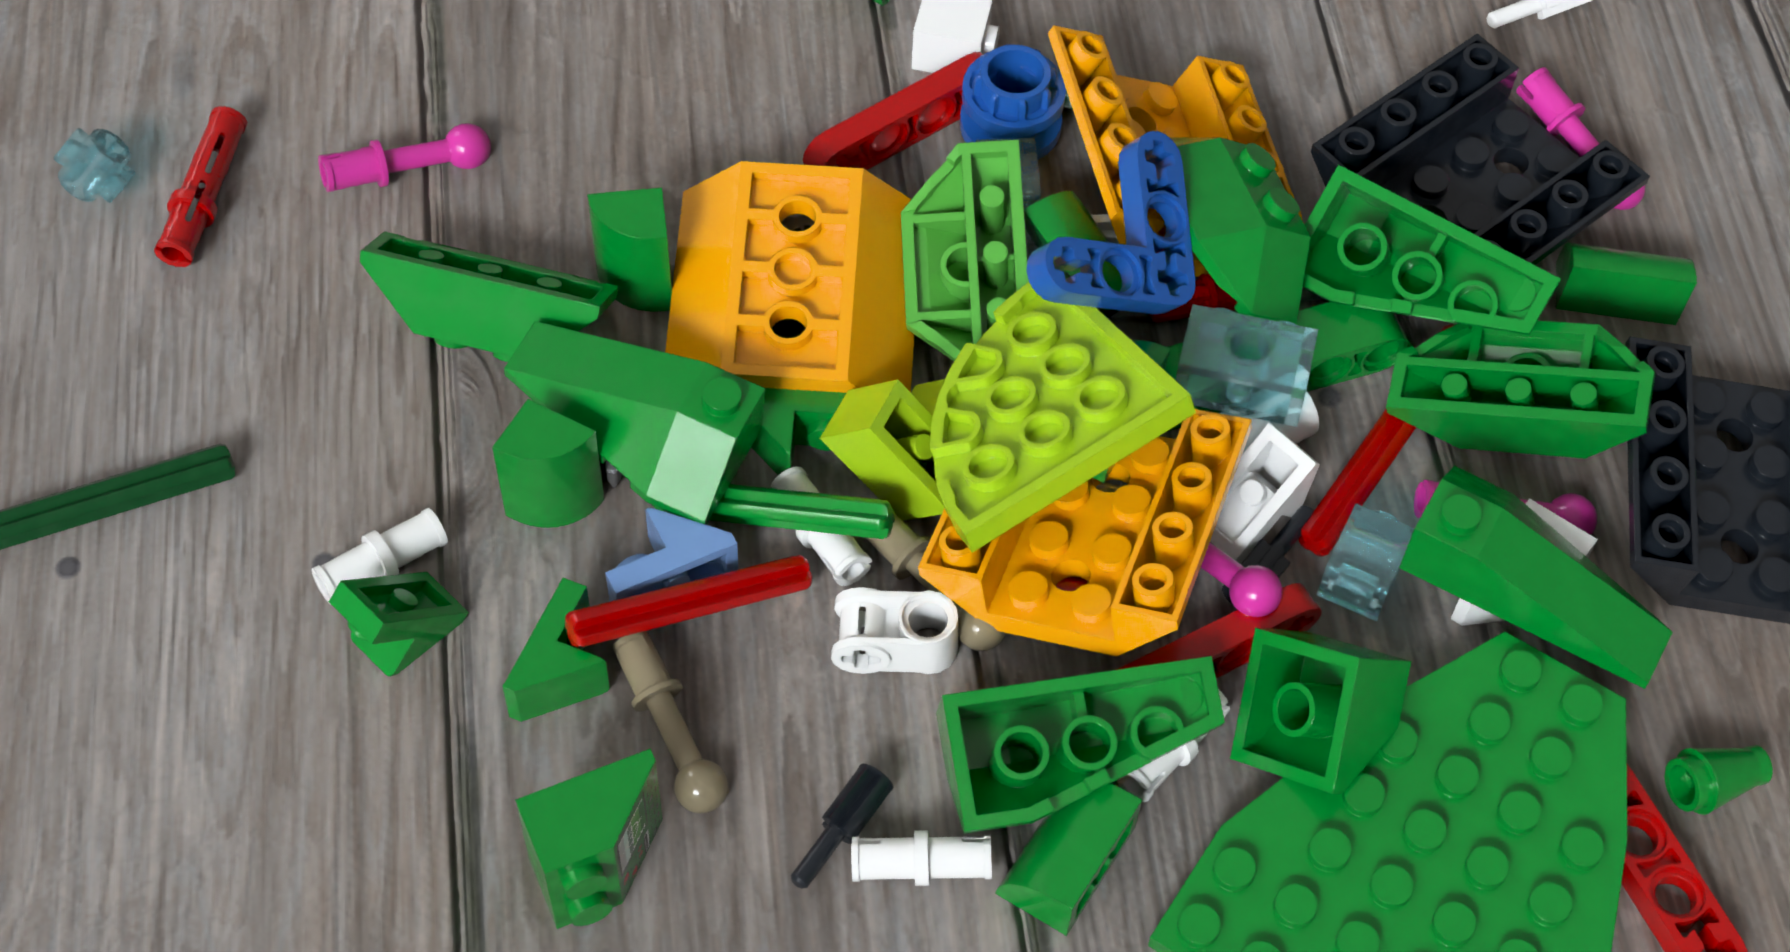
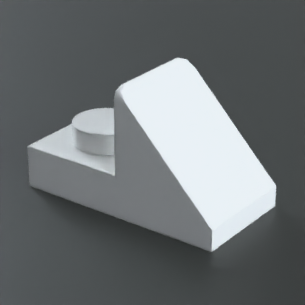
(1267, 484)

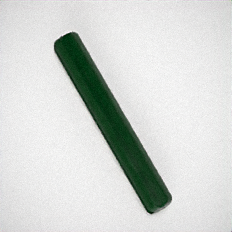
(115, 495)

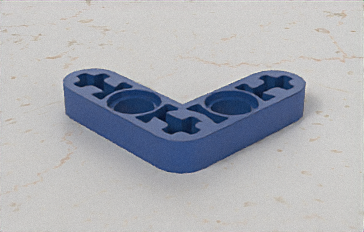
(1151, 179)

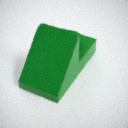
(793, 420)
(397, 616)
(549, 668)

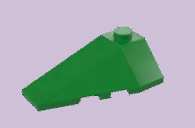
(1405, 260)
(656, 415)
(1519, 568)
(1052, 741)

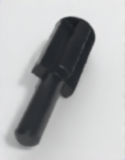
(1273, 554)
(844, 820)

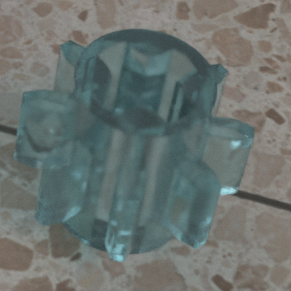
(94, 165)

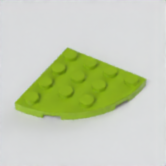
(1041, 411)

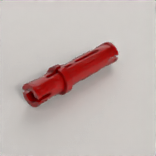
(182, 236)

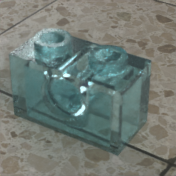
(1246, 364)

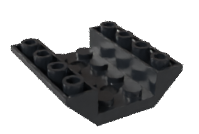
(1440, 147)
(1696, 492)

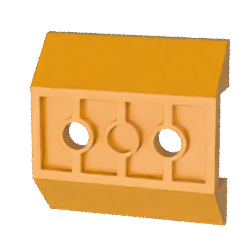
(1115, 109)
(838, 278)
(1130, 545)

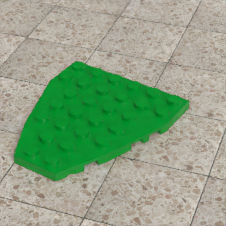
(1465, 833)

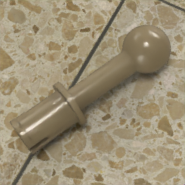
(904, 551)
(700, 782)

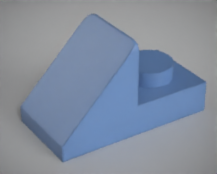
(681, 555)

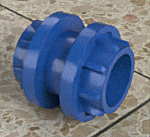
(1013, 96)

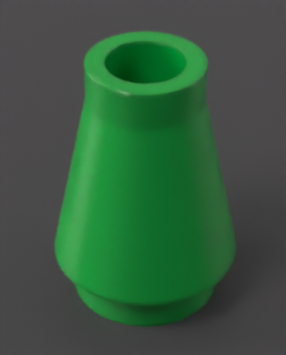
(1712, 777)

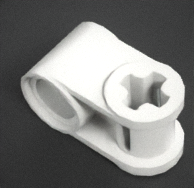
(891, 631)

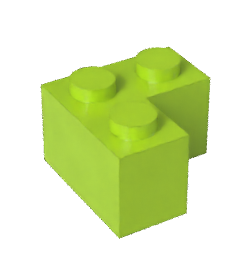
(886, 443)

